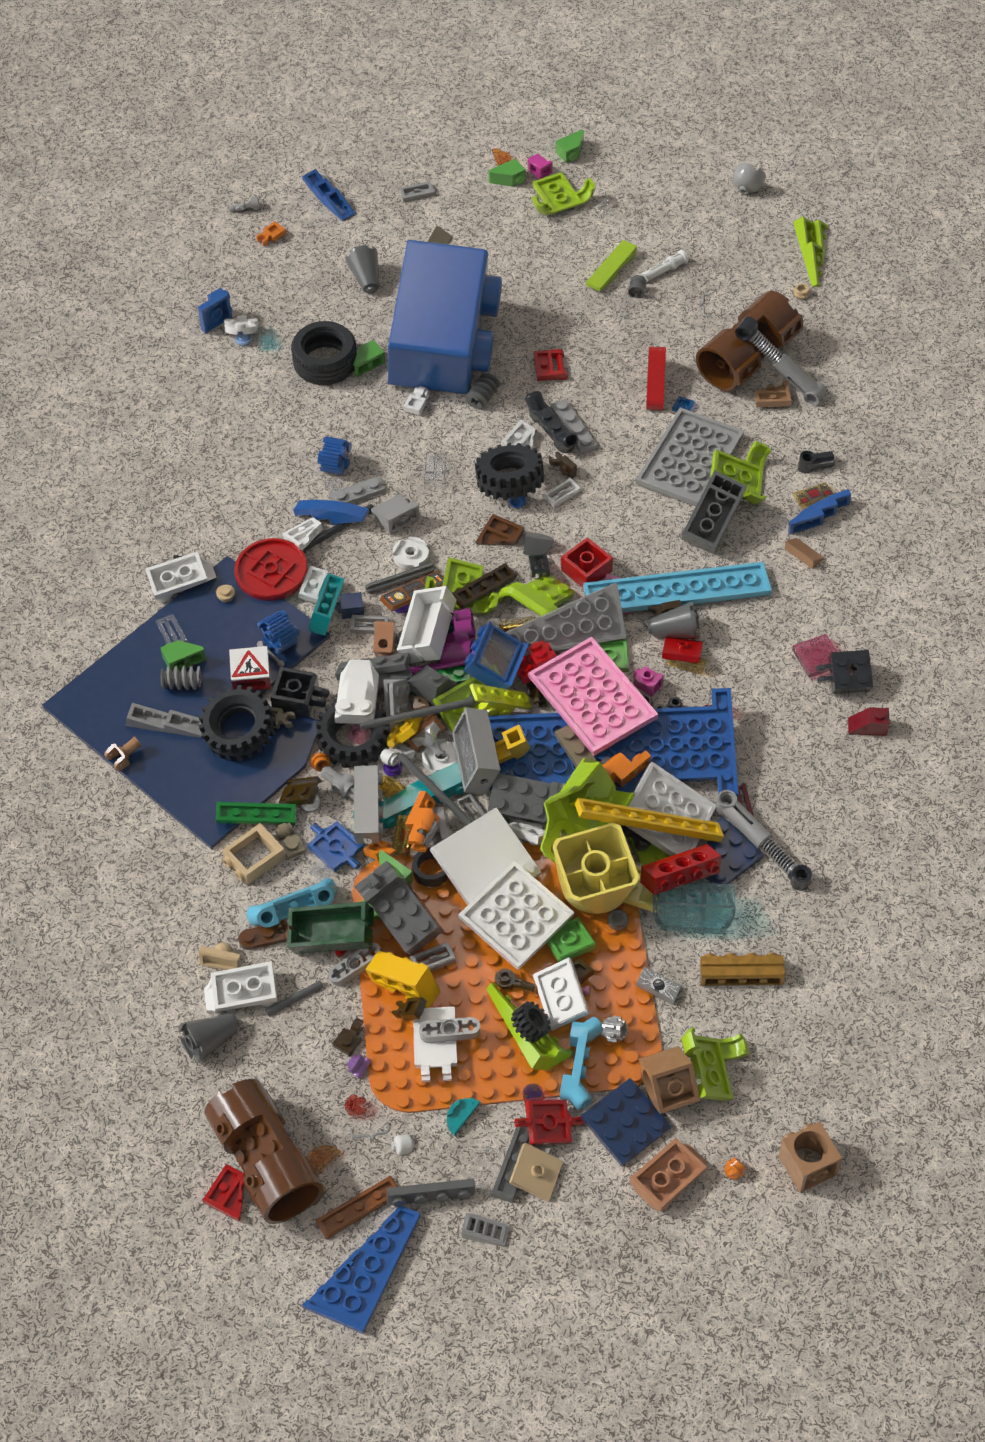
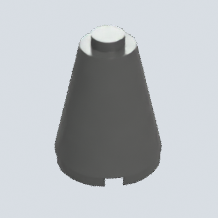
(365, 267)
(676, 623)
(207, 1034)

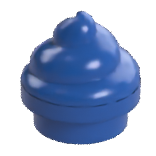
(518, 503)

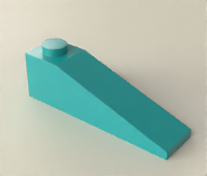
(326, 604)

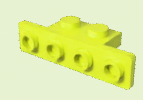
(499, 700)

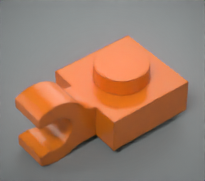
(373, 850)

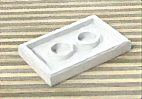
(561, 993)

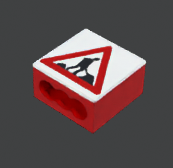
(250, 668)

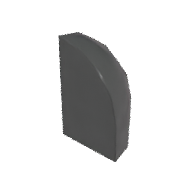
(537, 543)

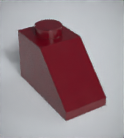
(869, 722)

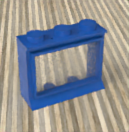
(495, 657)

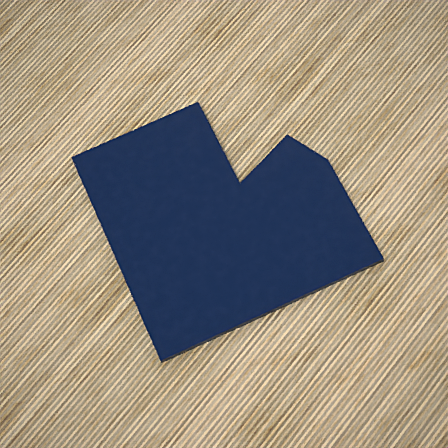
(181, 769)

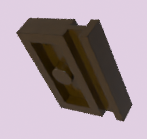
(300, 791)

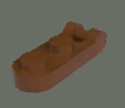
(263, 936)

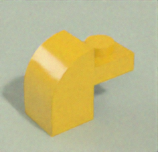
(513, 744)

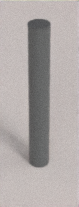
(294, 998)

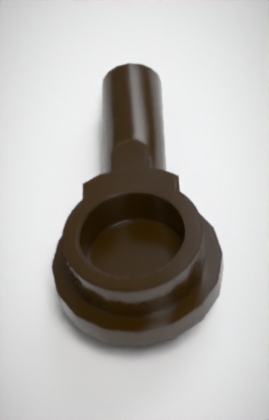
(506, 979)

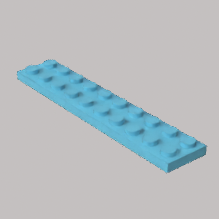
(689, 586)

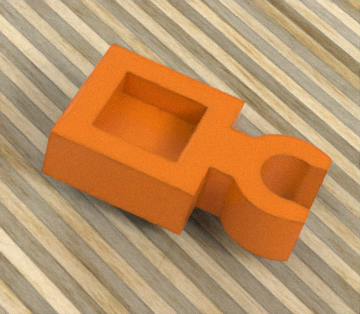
(271, 232)

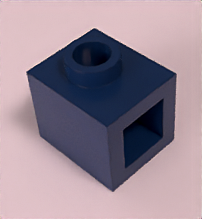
(350, 605)

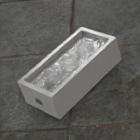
(475, 751)

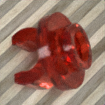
(352, 1105)

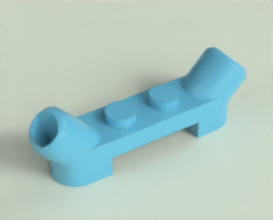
(277, 909)
(571, 1086)

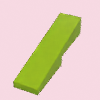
(609, 268)

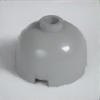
(748, 179)

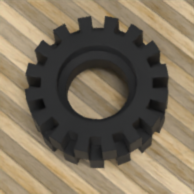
(531, 1022)

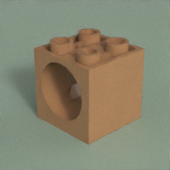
(669, 1079)
(808, 1174)

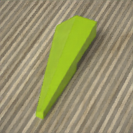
(811, 243)

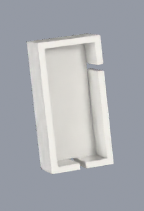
(427, 624)

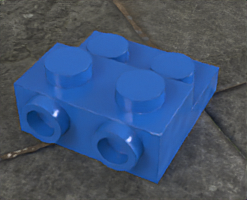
(215, 310)

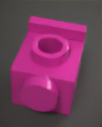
(539, 166)
(648, 680)

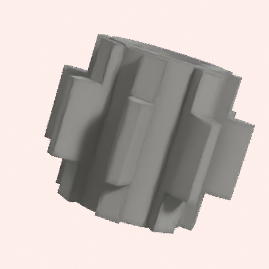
(614, 1029)

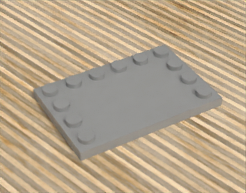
(684, 456)

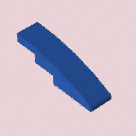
(328, 195)
(336, 511)
(815, 514)

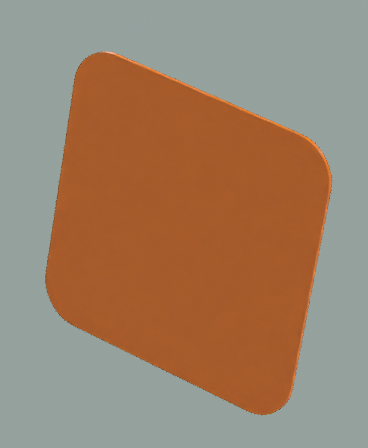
(493, 1064)

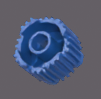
(334, 455)
(278, 631)

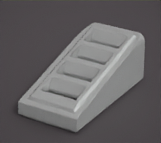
(475, 1236)

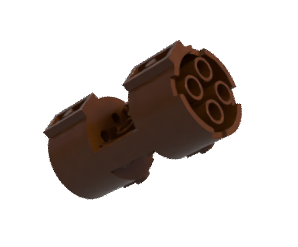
(730, 361)
(274, 1168)

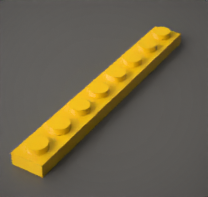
(648, 820)

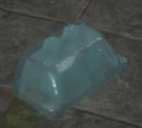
(695, 908)

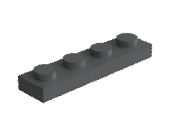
(383, 664)
(502, 1188)
(431, 1191)

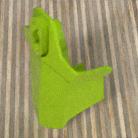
(587, 782)

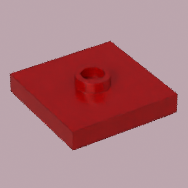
(682, 650)

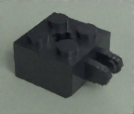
(840, 680)
(297, 691)

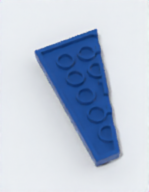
(362, 1279)

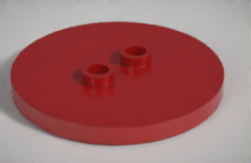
(271, 569)

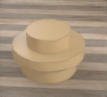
(802, 291)
(225, 593)

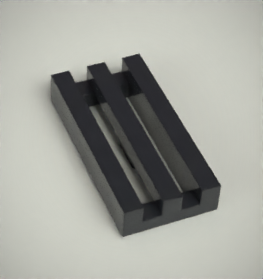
(540, 570)

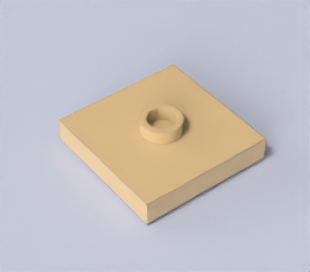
(536, 1172)

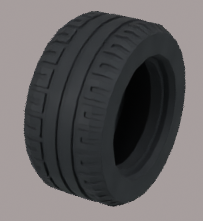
(320, 335)

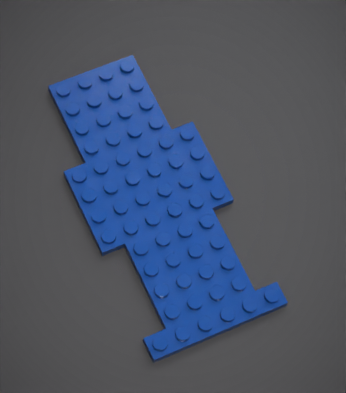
(682, 741)

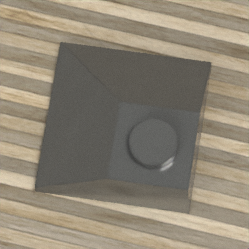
(430, 683)

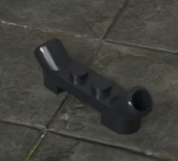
(548, 420)

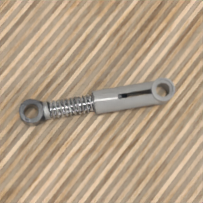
(811, 390)
(762, 838)

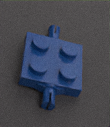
(335, 846)

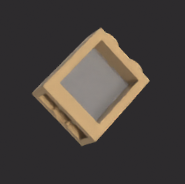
(253, 854)

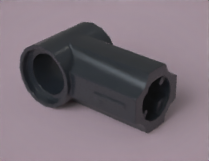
(810, 461)

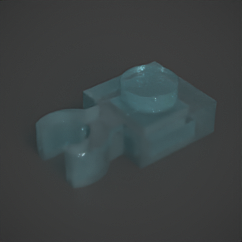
(267, 339)

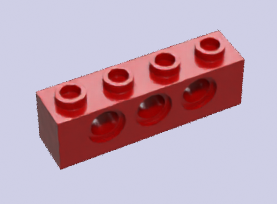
(680, 869)

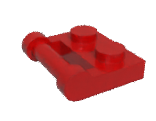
(544, 365)

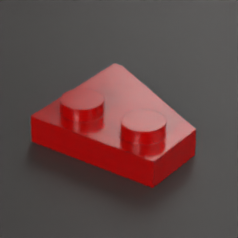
(227, 1193)

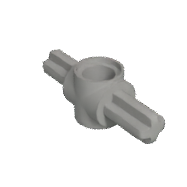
(340, 783)

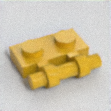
(401, 733)

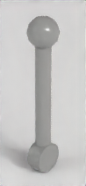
(280, 663)

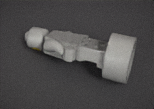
(254, 203)

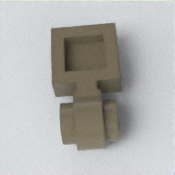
(291, 844)

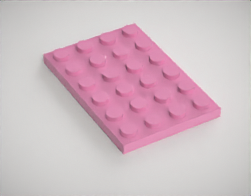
(593, 696)

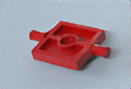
(548, 1122)

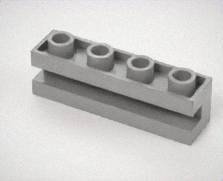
(367, 804)

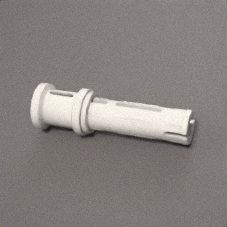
(671, 263)

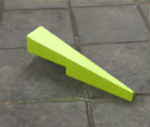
(540, 1054)

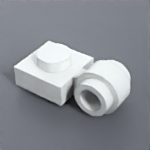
(417, 401)
(390, 755)

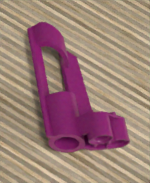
(457, 643)

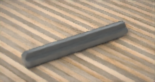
(399, 578)

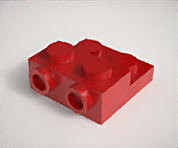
(538, 654)

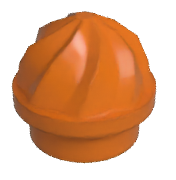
(319, 761)
(734, 1168)

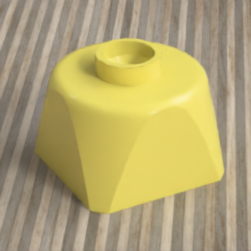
(595, 868)

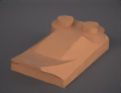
(668, 1174)

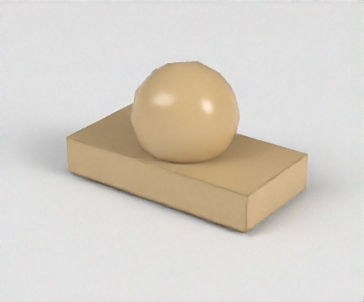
(219, 957)

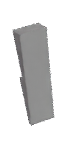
(156, 720)

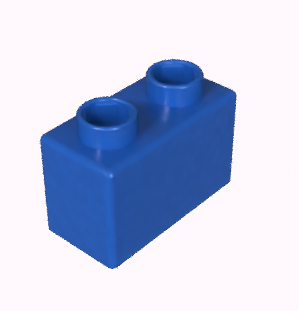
(439, 317)

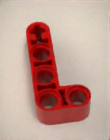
(656, 378)

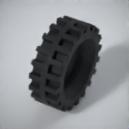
(513, 483)
(225, 706)
(345, 754)

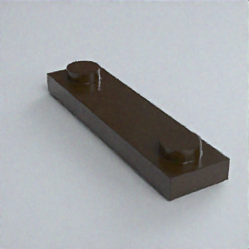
(484, 586)

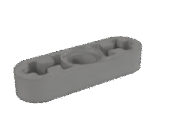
(346, 963)
(442, 1024)

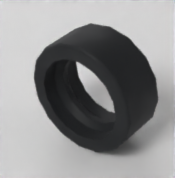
(423, 879)

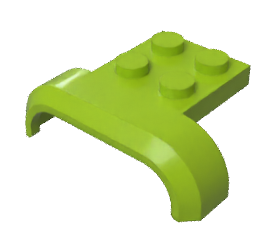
(559, 195)
(746, 472)
(457, 575)
(540, 594)
(709, 1059)

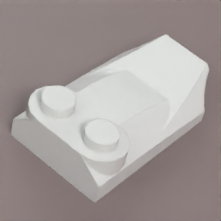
(179, 575)
(357, 693)
(242, 987)

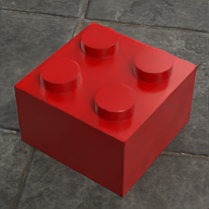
(586, 562)

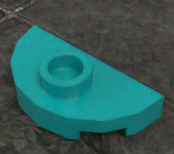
(460, 1112)

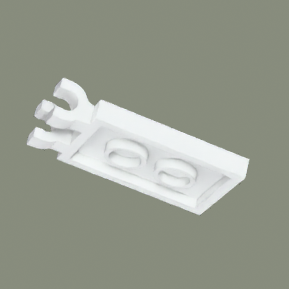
(435, 1053)

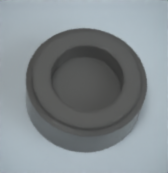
(617, 920)

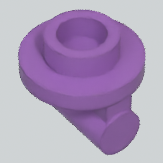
(358, 1065)

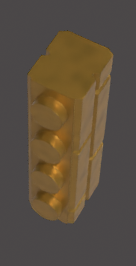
(742, 970)

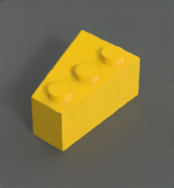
(403, 975)

